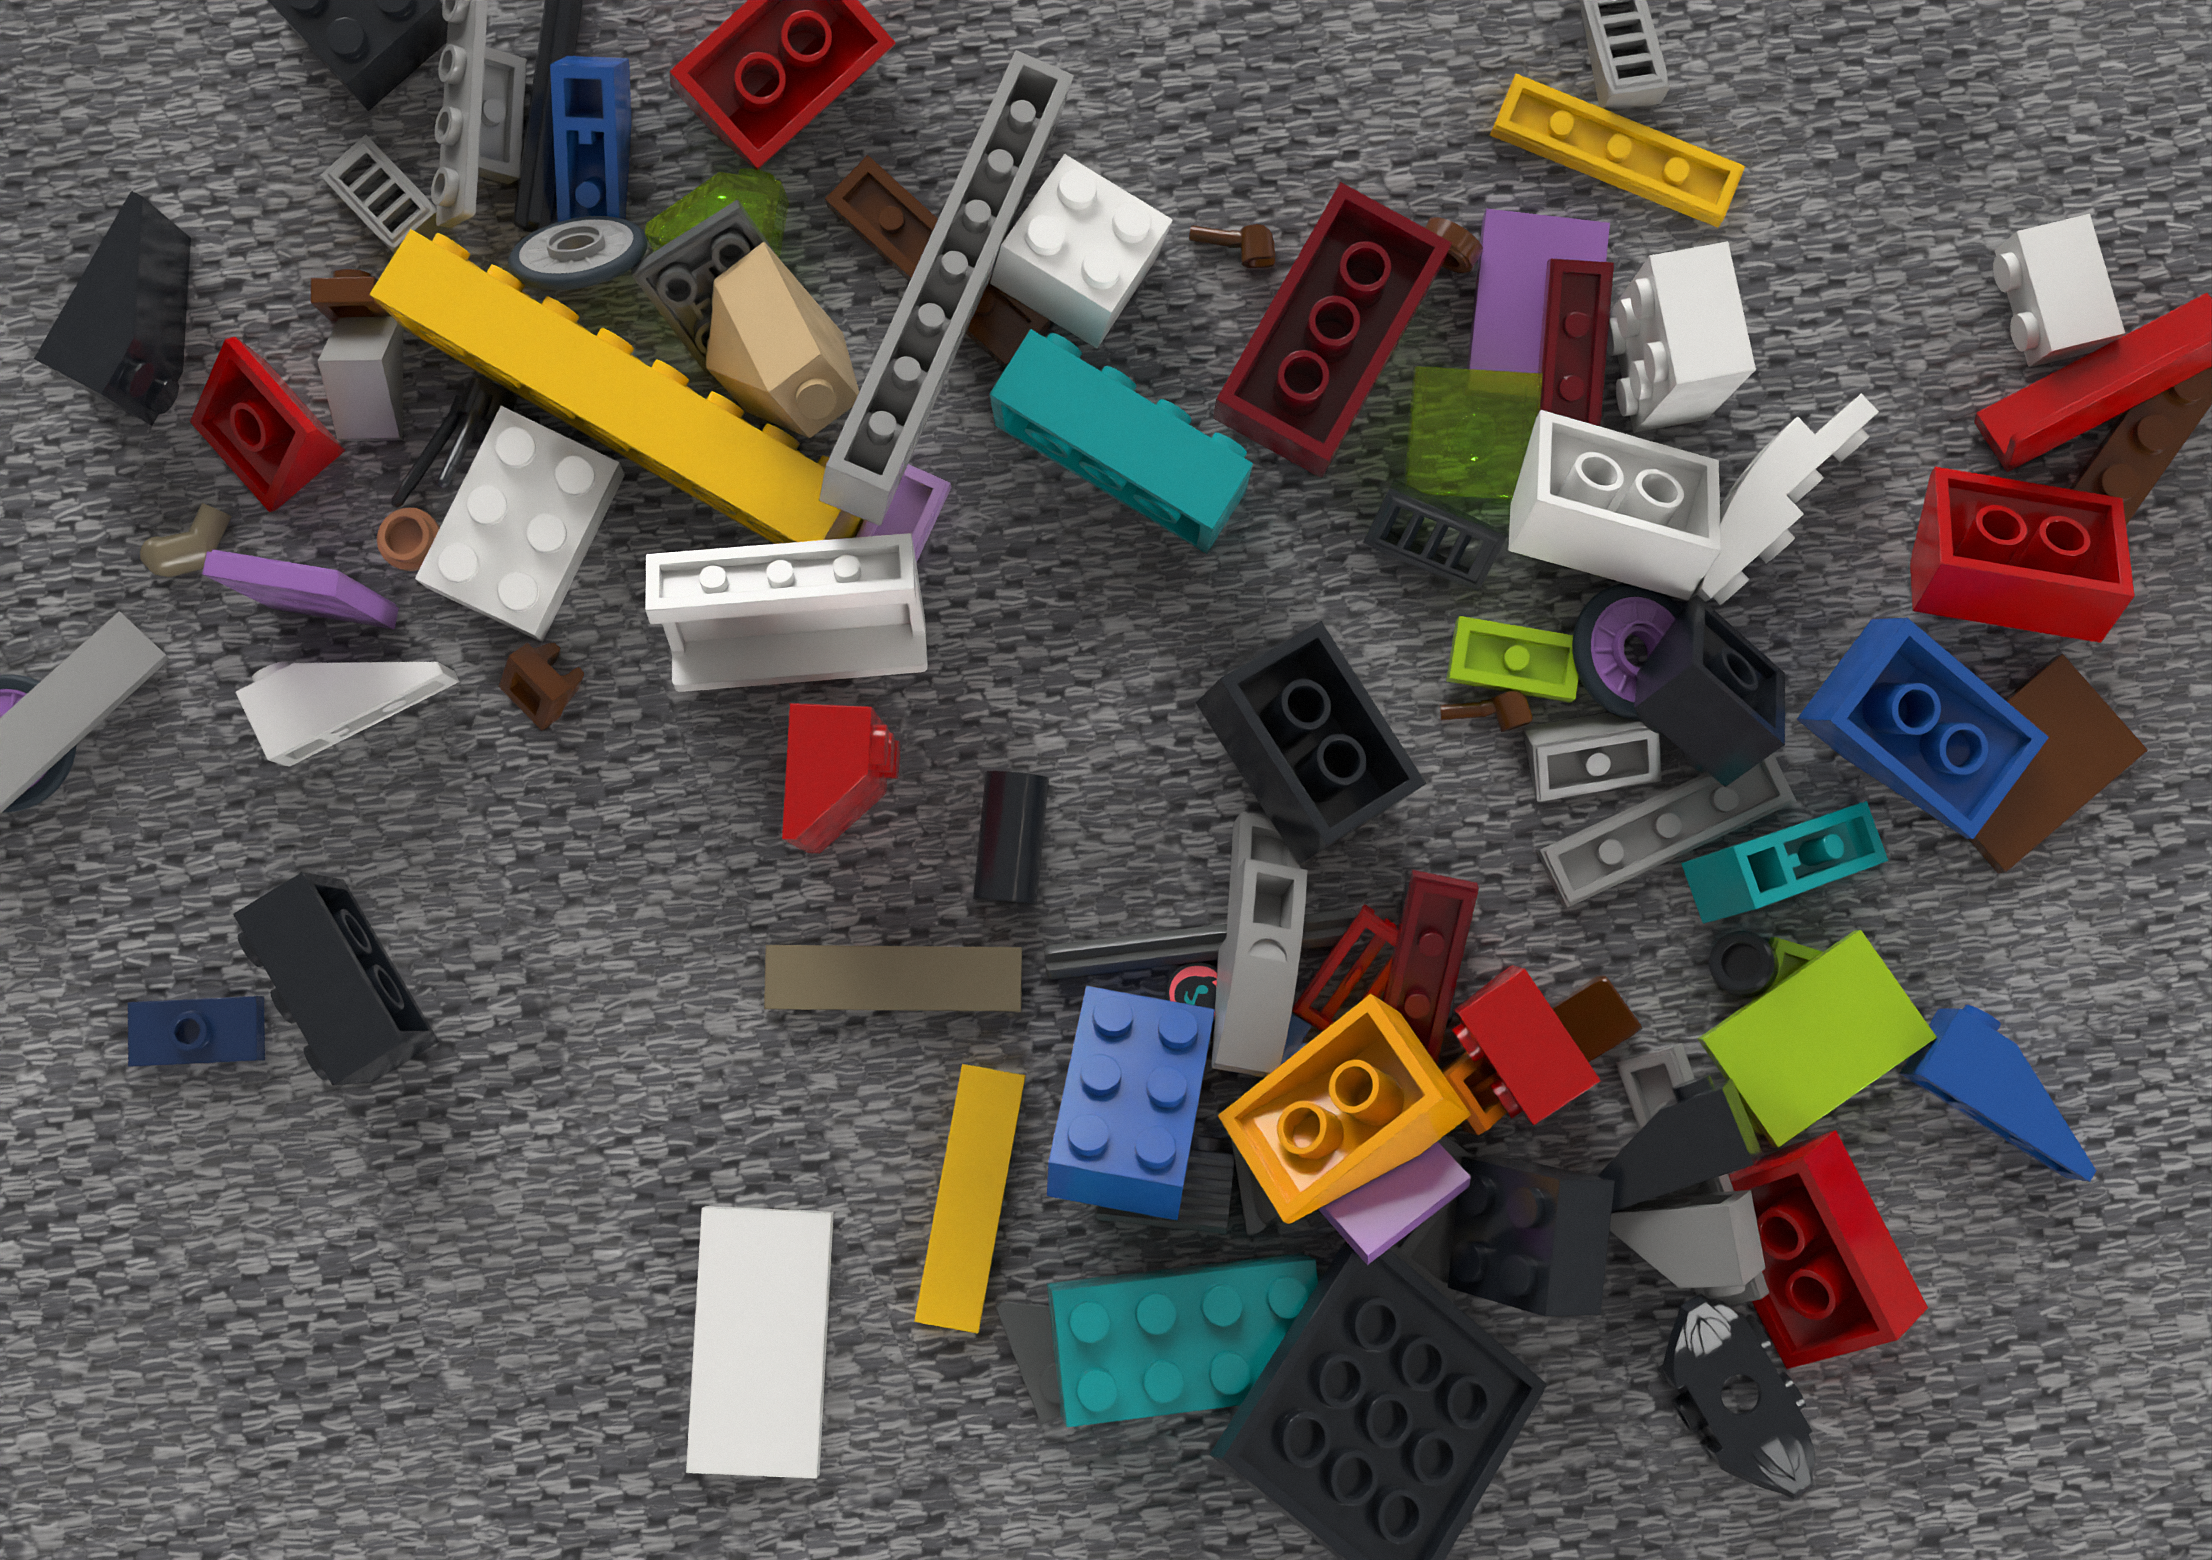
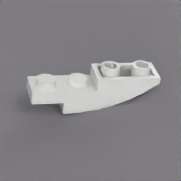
(1757, 506)

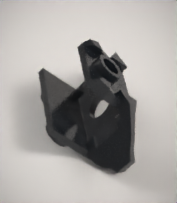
(1760, 1446)

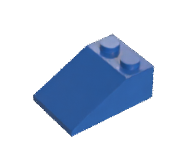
(1923, 725)

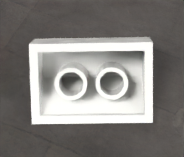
(1616, 506)

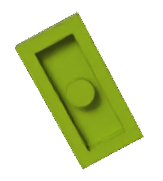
(1513, 659)

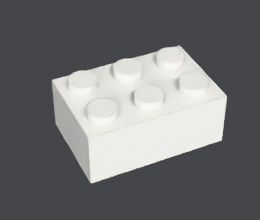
(1679, 338)
(521, 524)

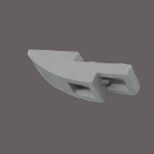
(1260, 951)

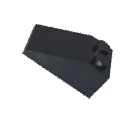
(127, 315)

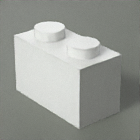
(2057, 291)

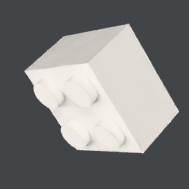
(1080, 250)

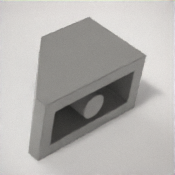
(1696, 1239)

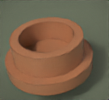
(406, 538)

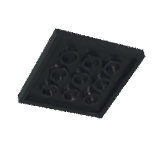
(1379, 1414)

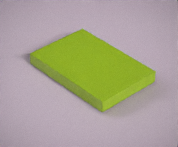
(1817, 1038)

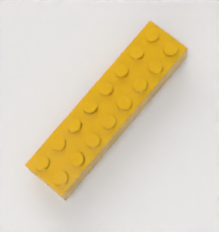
(609, 392)

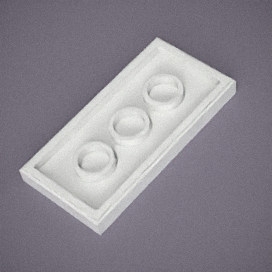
(760, 1342)

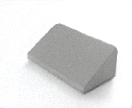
(1590, 755)

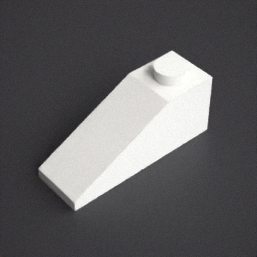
(316, 705)

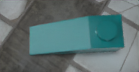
(1784, 863)

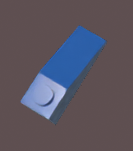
(591, 135)
(1996, 1087)

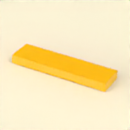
(1617, 150)
(970, 1198)

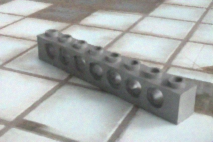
(945, 290)

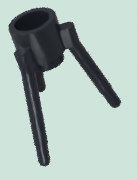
(473, 418)

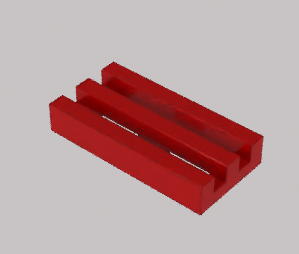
(1384, 932)

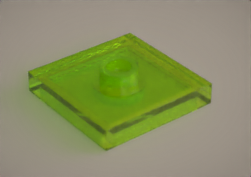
(1470, 430)

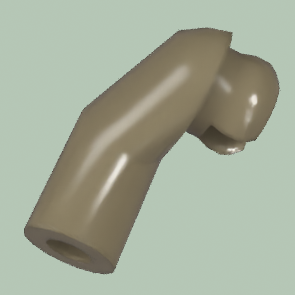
(187, 550)

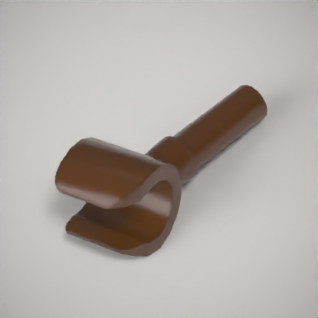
(1254, 240)
(1509, 708)

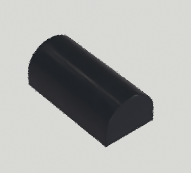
(1011, 837)

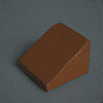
(1597, 1017)

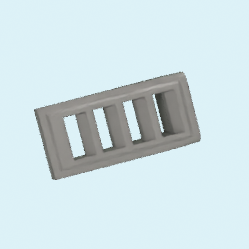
(1628, 92)
(421, 221)

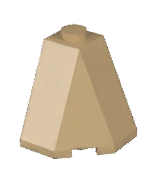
(778, 346)

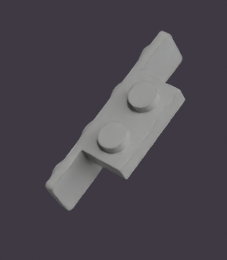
(479, 115)

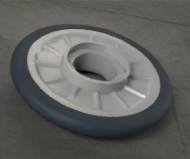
(577, 253)

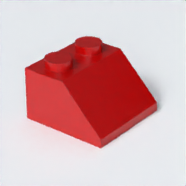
(1524, 1045)

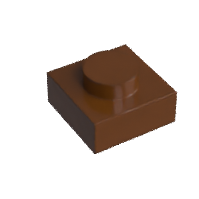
(346, 295)

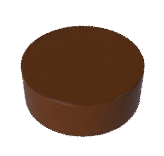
(1464, 248)

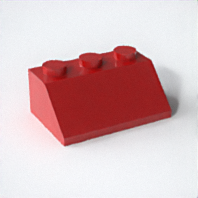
(777, 70)
(2021, 555)
(834, 771)
(1826, 1255)

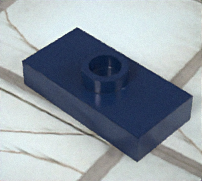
(196, 1031)

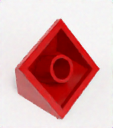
(261, 426)

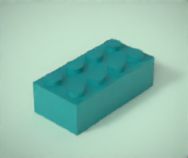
(1120, 439)
(1172, 1336)

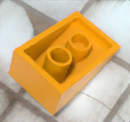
(1343, 1111)

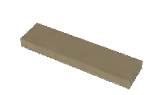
(893, 978)

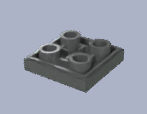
(684, 270)

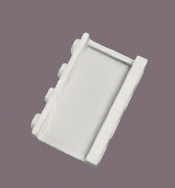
(789, 611)

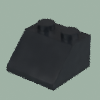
(1712, 694)

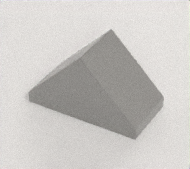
(364, 378)

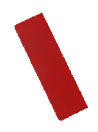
(2100, 385)

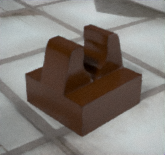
(536, 685)

